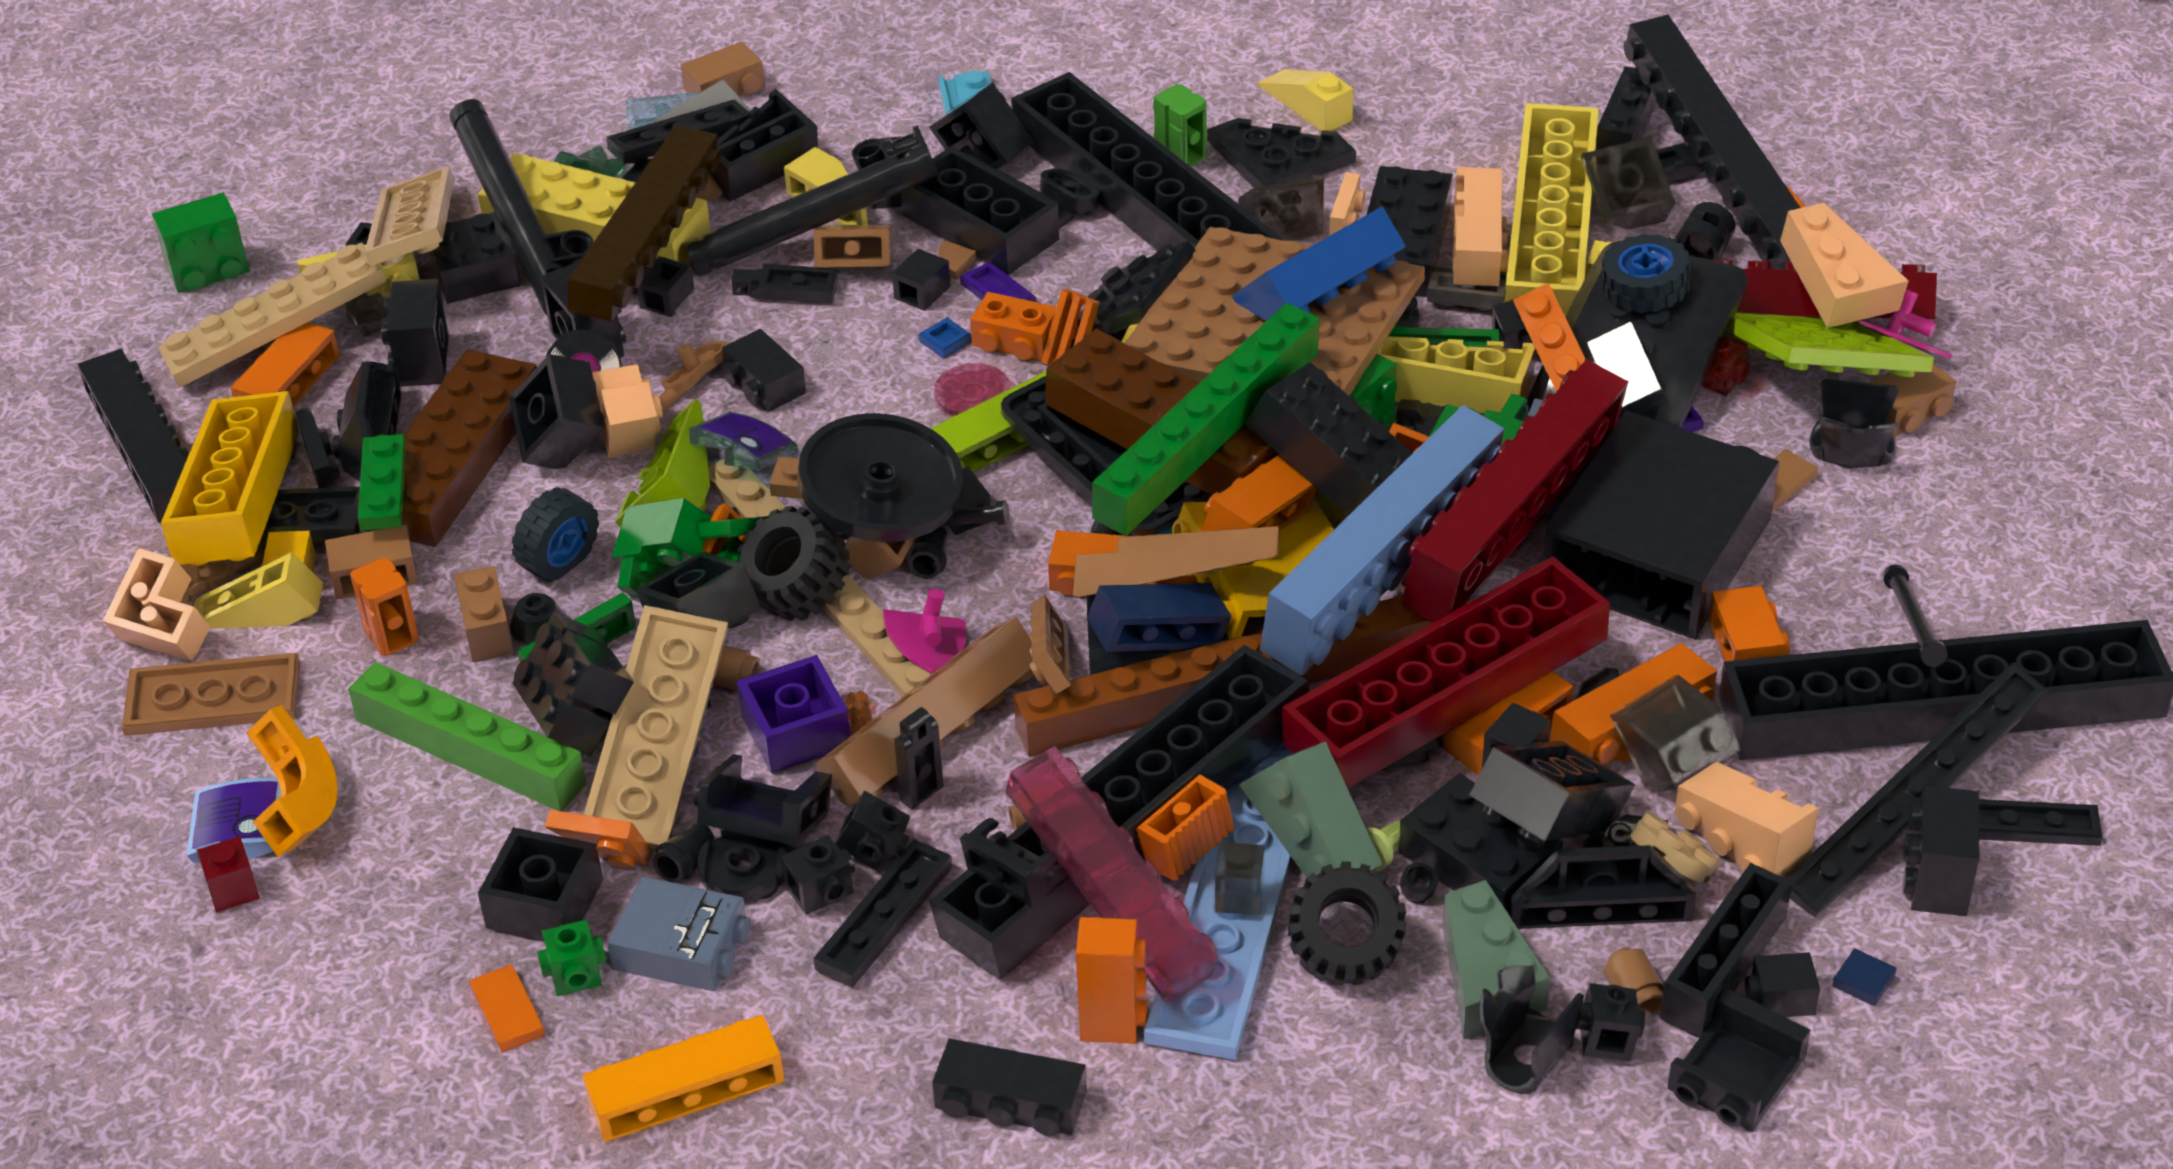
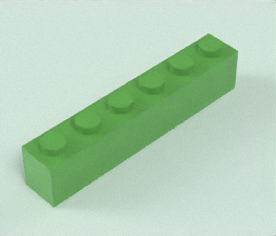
(468, 736)

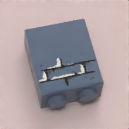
(679, 934)

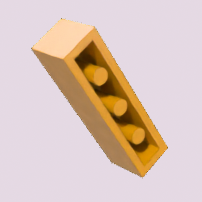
(683, 1077)

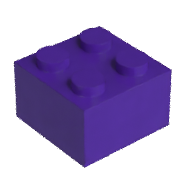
(793, 713)

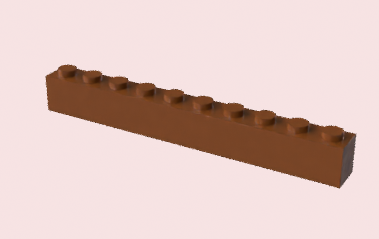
(1138, 692)

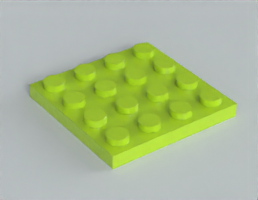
(1809, 341)

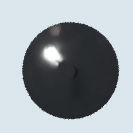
(880, 477)

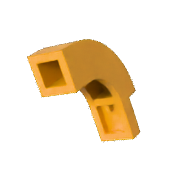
(304, 778)

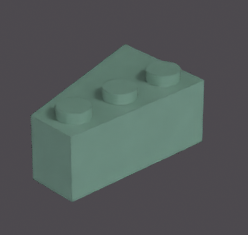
(1312, 811)

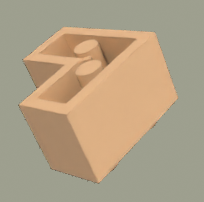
(628, 410)
(150, 610)

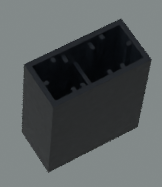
(1663, 520)

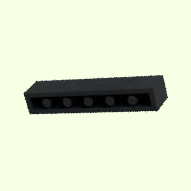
(136, 426)

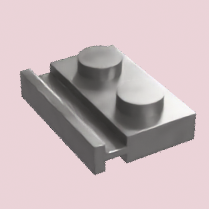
(1446, 294)

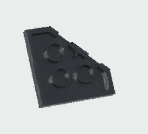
(1278, 152)

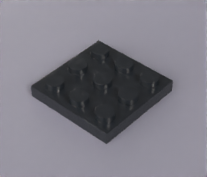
(1131, 291)

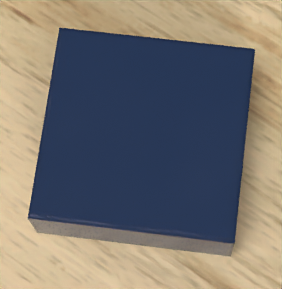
(1864, 977)

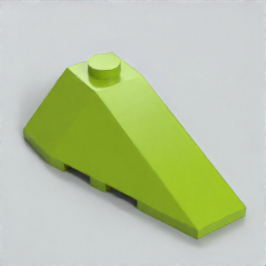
(677, 467)

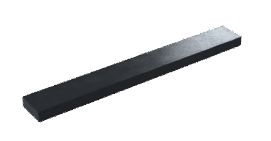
(1938, 764)

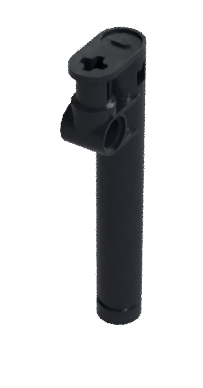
(882, 172)
(529, 240)

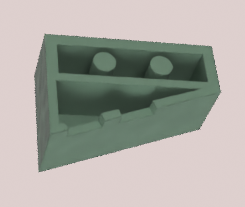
(1478, 945)

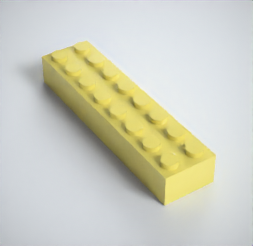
(1552, 202)

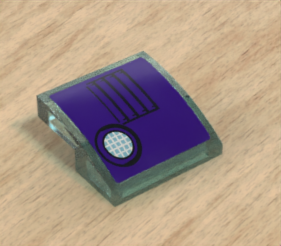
(745, 440)

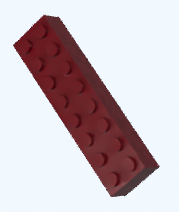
(1512, 492)
(1449, 671)

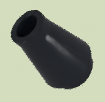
(928, 554)
(679, 855)

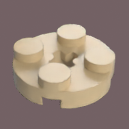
(1682, 851)

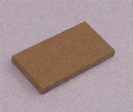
(209, 693)

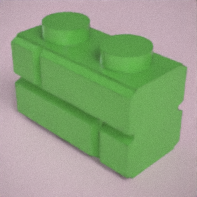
(1181, 123)

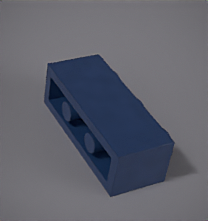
(1158, 616)

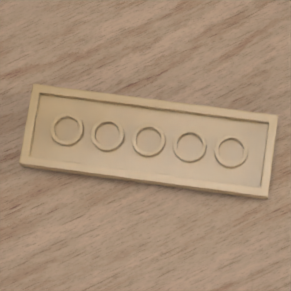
(410, 217)
(270, 314)
(658, 722)

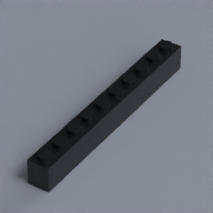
(1713, 133)

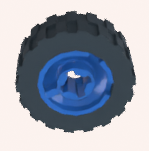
(1646, 273)
(555, 534)

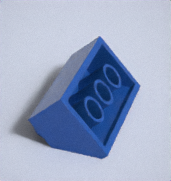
(1325, 266)

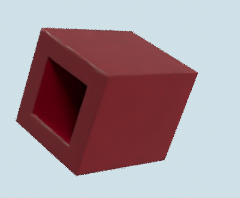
(228, 874)

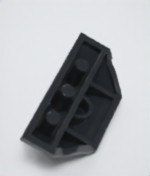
(368, 411)
(1603, 889)

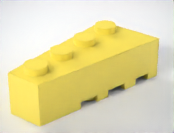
(1458, 373)

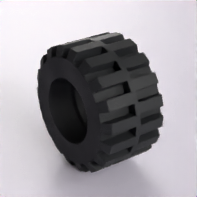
(811, 578)
(1356, 887)

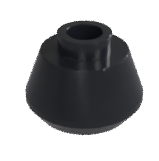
(530, 615)

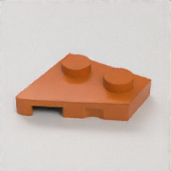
(615, 839)

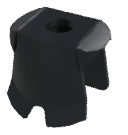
(1855, 424)
(1512, 1024)

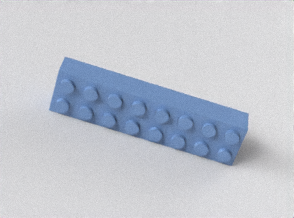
(1372, 545)

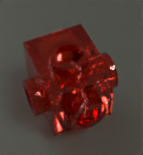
(1728, 367)

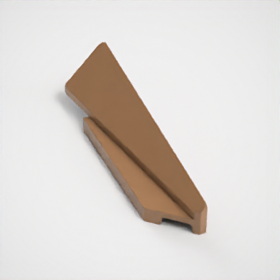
(1172, 556)

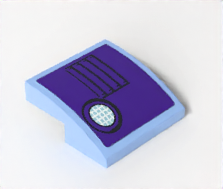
(229, 812)

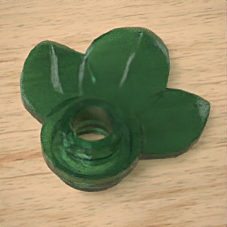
(592, 160)

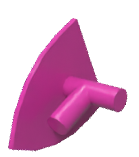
(1905, 318)
(926, 637)

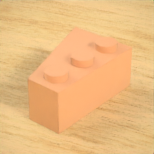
(1478, 227)
(1839, 267)
(1746, 820)

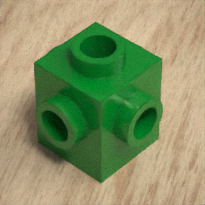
(571, 957)

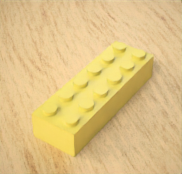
(586, 200)

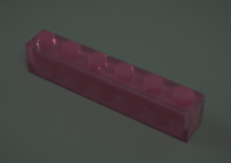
(1111, 871)

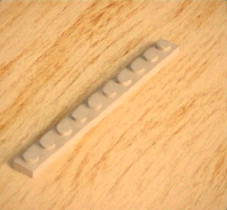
(851, 610)

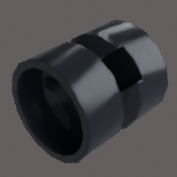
(1707, 231)

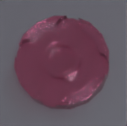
(968, 386)

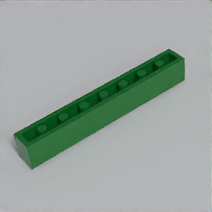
(1203, 420)

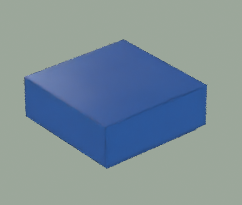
(945, 338)

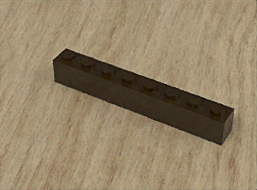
(643, 223)

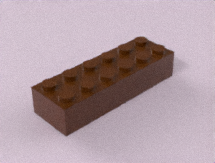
(1128, 392)
(457, 441)

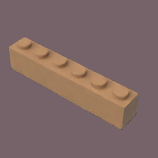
(949, 694)

